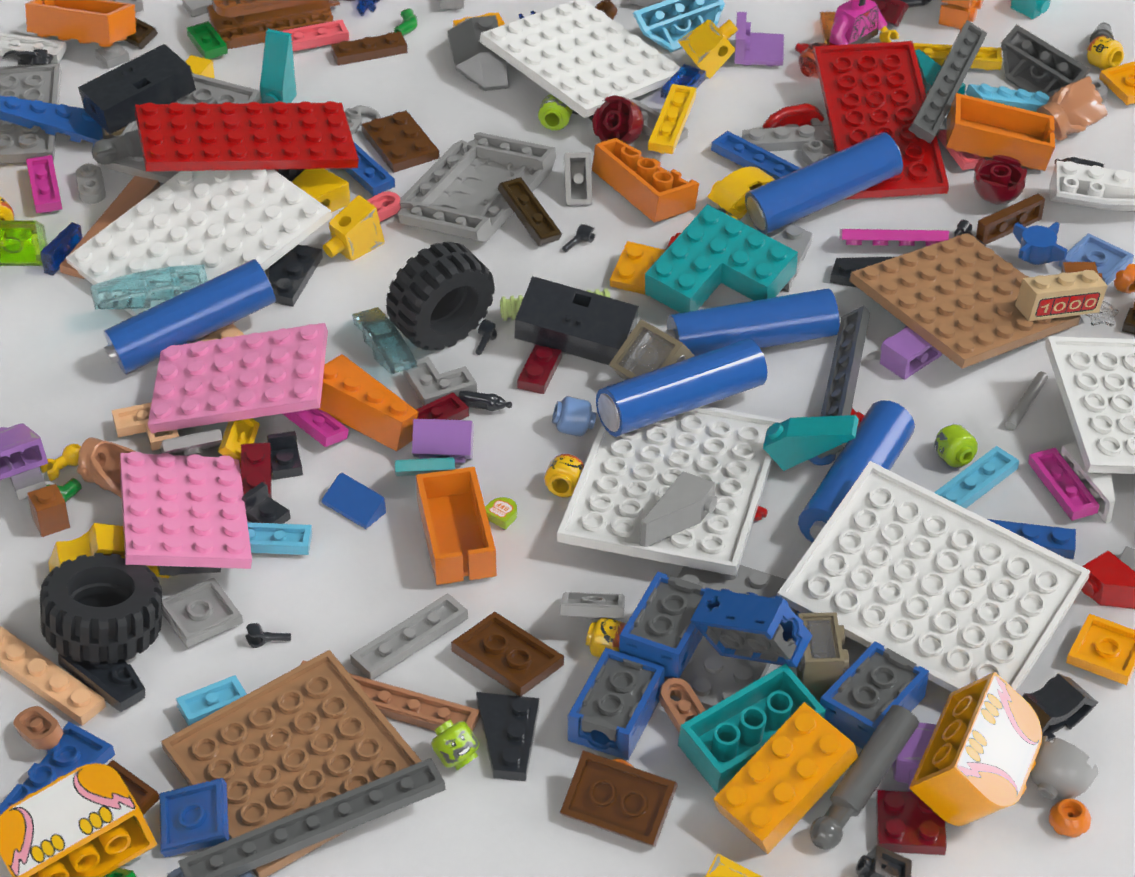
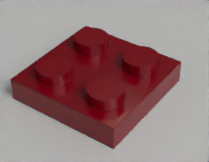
(908, 824)

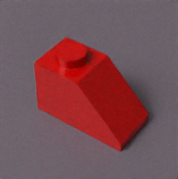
(1110, 582)

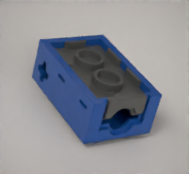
(662, 624)
(751, 627)
(869, 689)
(616, 704)

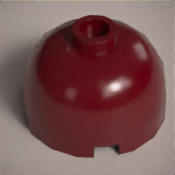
(618, 119)
(999, 179)

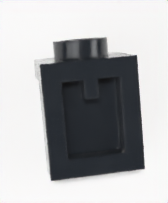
(284, 455)
(262, 508)
(883, 863)

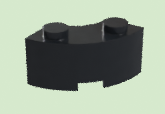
(1060, 704)

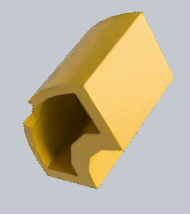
(731, 190)
(99, 539)

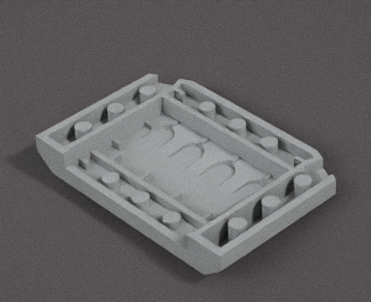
(462, 187)

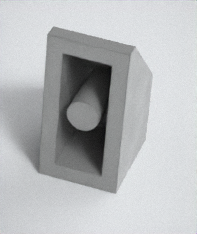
(578, 178)

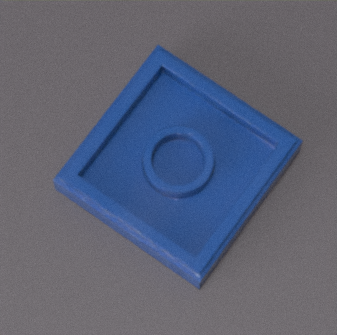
(193, 817)

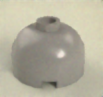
(1062, 770)

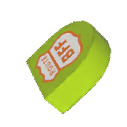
(501, 511)

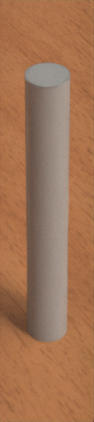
(1026, 401)

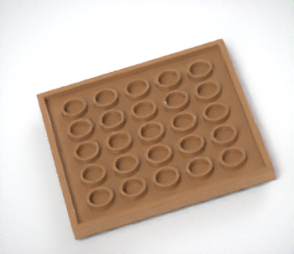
(957, 299)
(290, 747)

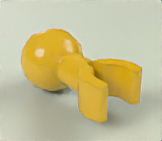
(69, 457)

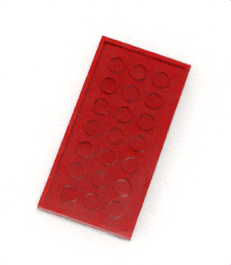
(879, 91)
(245, 136)

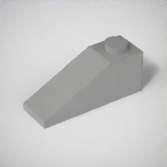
(679, 508)

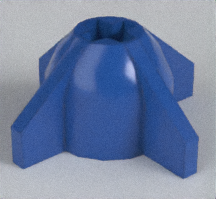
(1039, 244)

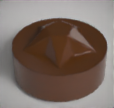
(608, 8)

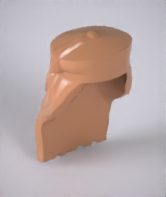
(1074, 108)
(100, 463)

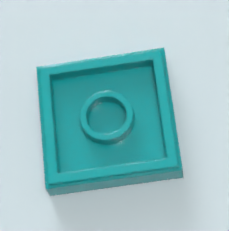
(421, 466)

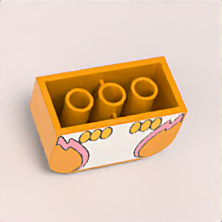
(978, 752)
(74, 827)

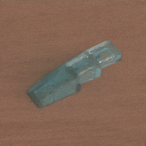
(141, 288)
(385, 340)

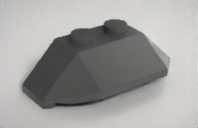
(475, 59)
(1038, 65)

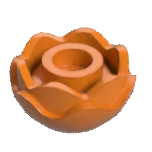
(1126, 279)
(1070, 818)

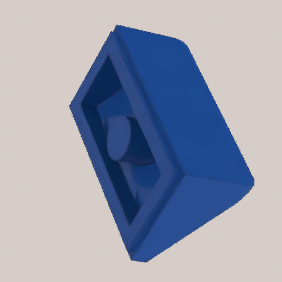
(354, 501)

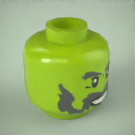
(554, 113)
(955, 445)
(455, 744)

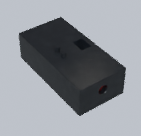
(150, 78)
(574, 320)

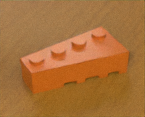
(643, 181)
(366, 404)

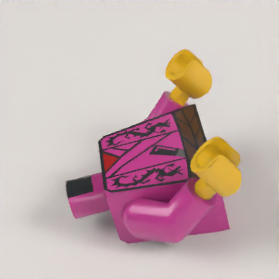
(858, 22)

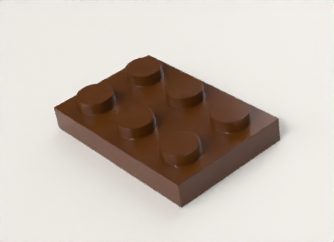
(400, 141)
(507, 653)
(619, 798)

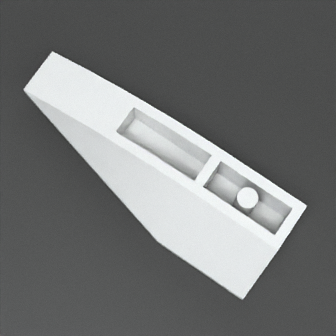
(1092, 186)

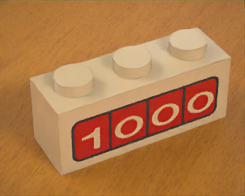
(1061, 295)

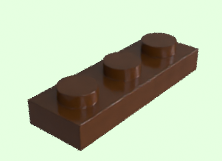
(369, 48)
(1002, 222)

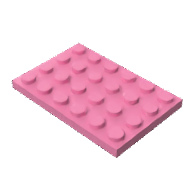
(239, 378)
(183, 511)

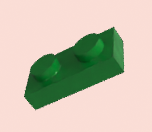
(207, 40)

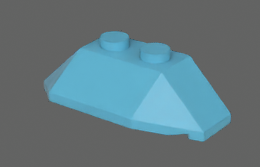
(674, 19)

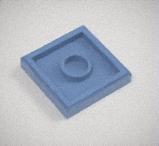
(1107, 257)

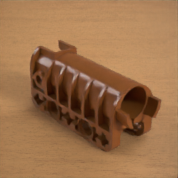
(246, 21)

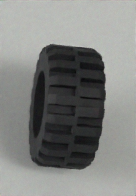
(440, 296)
(100, 608)

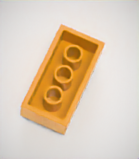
(786, 778)

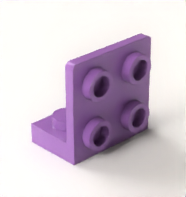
(757, 47)

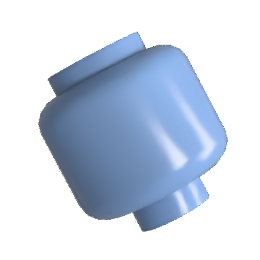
(573, 416)

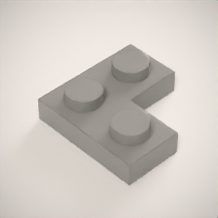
(431, 385)

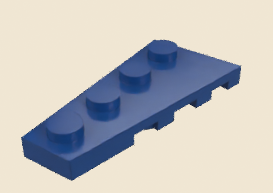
(51, 118)
(74, 750)

